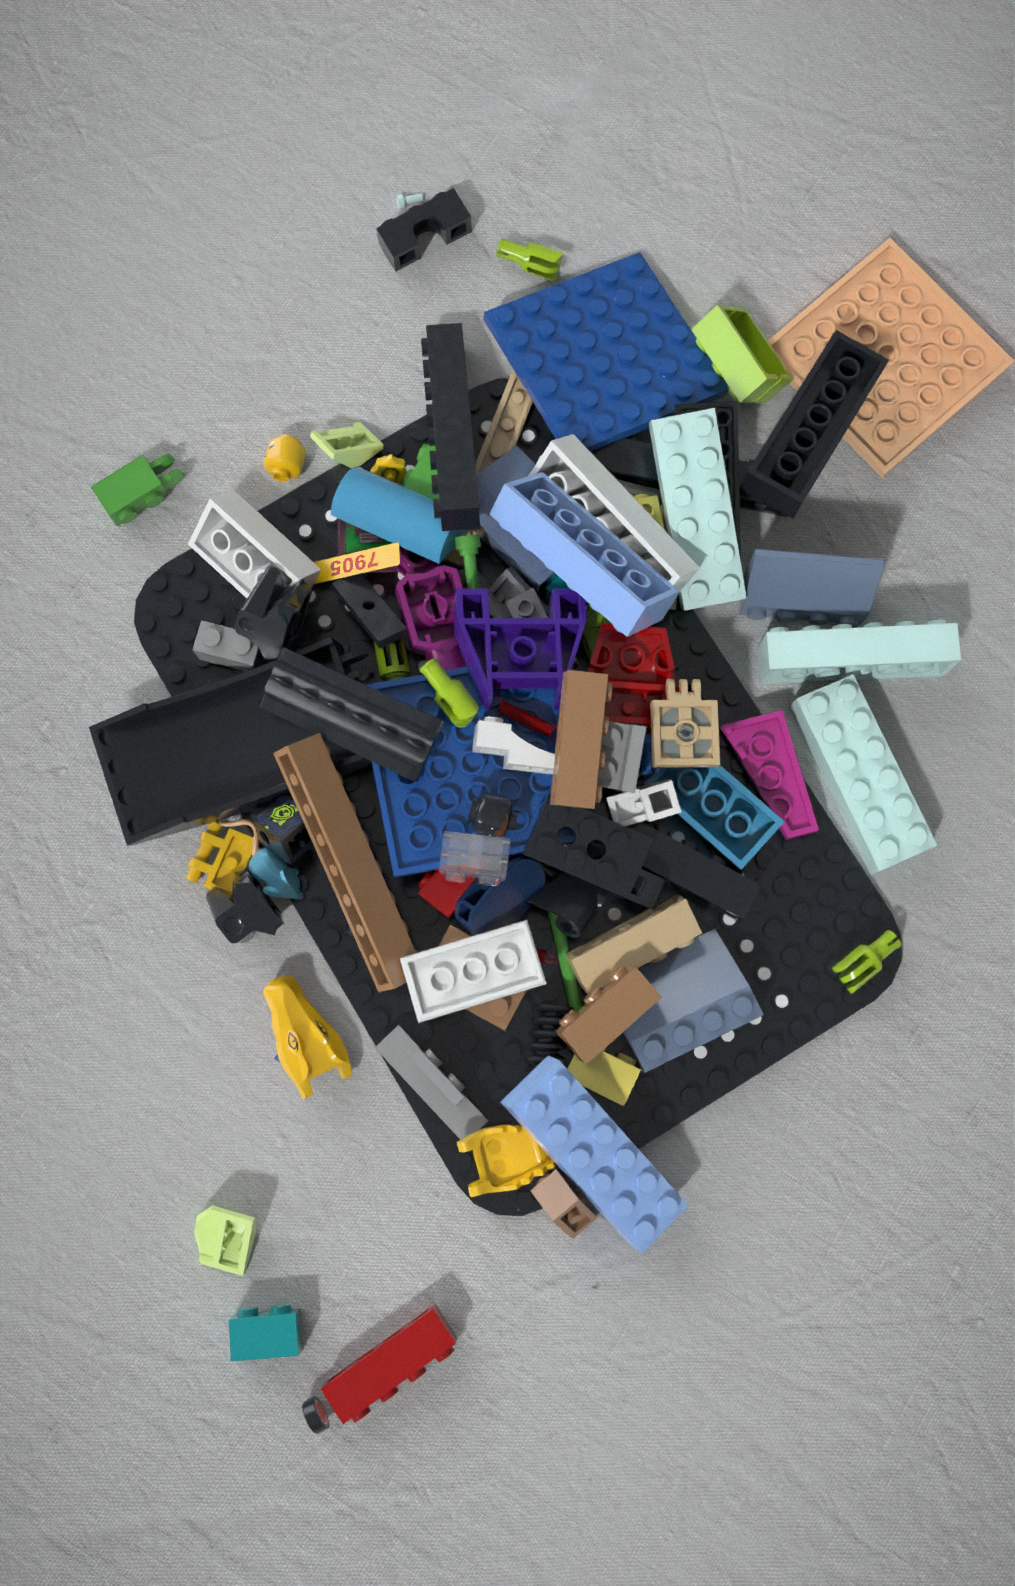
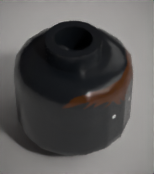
(492, 815)

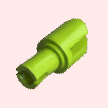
(532, 258)
(394, 670)
(450, 694)
(866, 958)

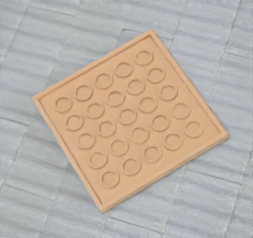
(931, 343)

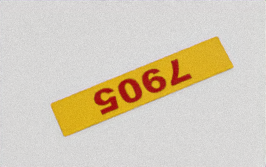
(358, 562)

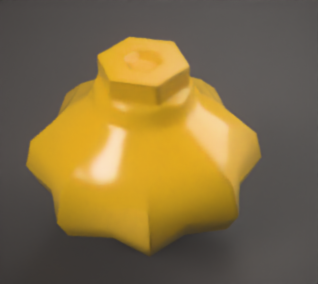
(390, 468)

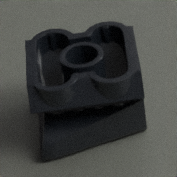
(273, 613)
(244, 909)

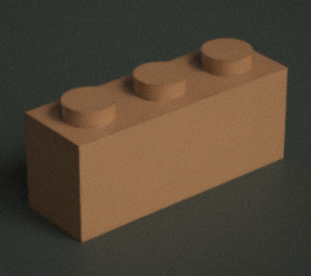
(607, 1013)

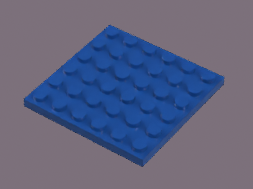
(604, 353)
(454, 775)

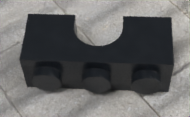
(442, 214)

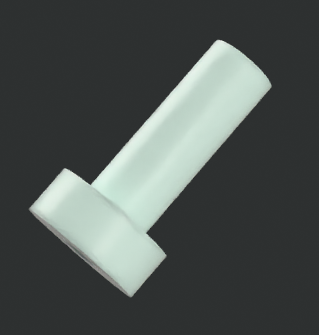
(402, 201)

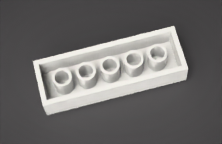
(596, 490)

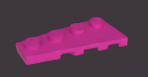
(772, 765)

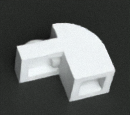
(647, 803)

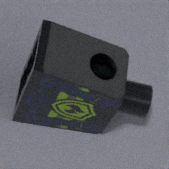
(282, 828)

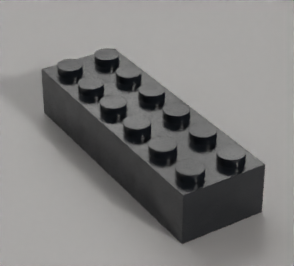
(813, 424)

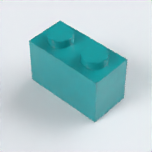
(265, 1333)

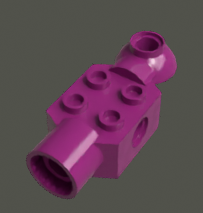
(427, 611)

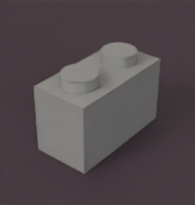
(226, 647)

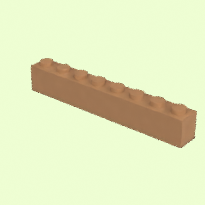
(347, 859)

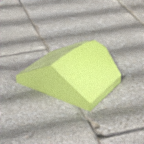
(348, 445)
(225, 1239)

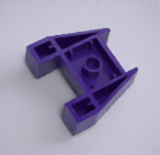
(518, 650)

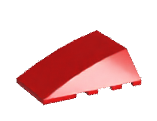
(636, 669)

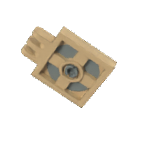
(684, 728)

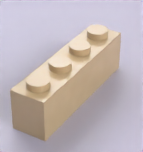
(634, 943)

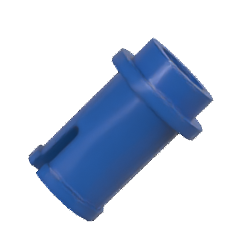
(646, 757)

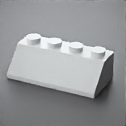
(244, 544)

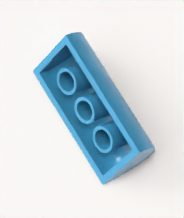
(392, 514)
(721, 810)

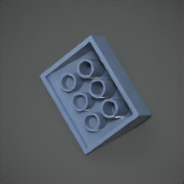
(490, 481)
(810, 587)
(699, 1002)

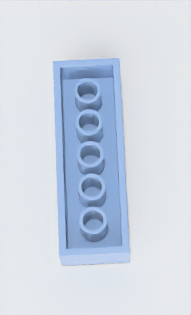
(584, 553)
(594, 1153)

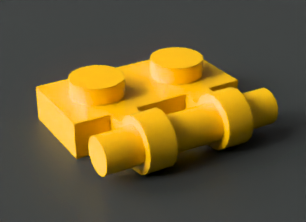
(232, 857)

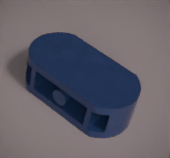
(494, 907)

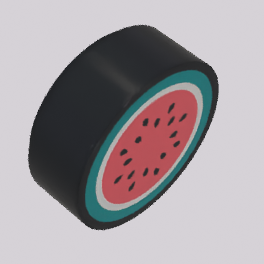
(315, 1415)

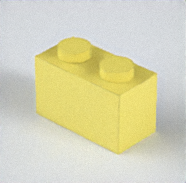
(607, 1075)

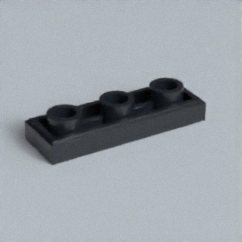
(369, 609)

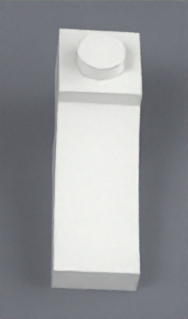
(496, 738)

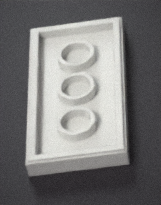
(472, 971)

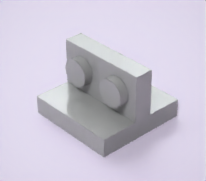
(622, 756)

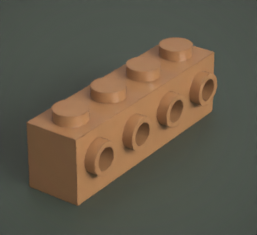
(579, 739)

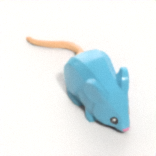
(270, 868)

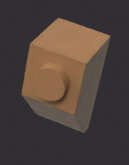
(563, 1203)

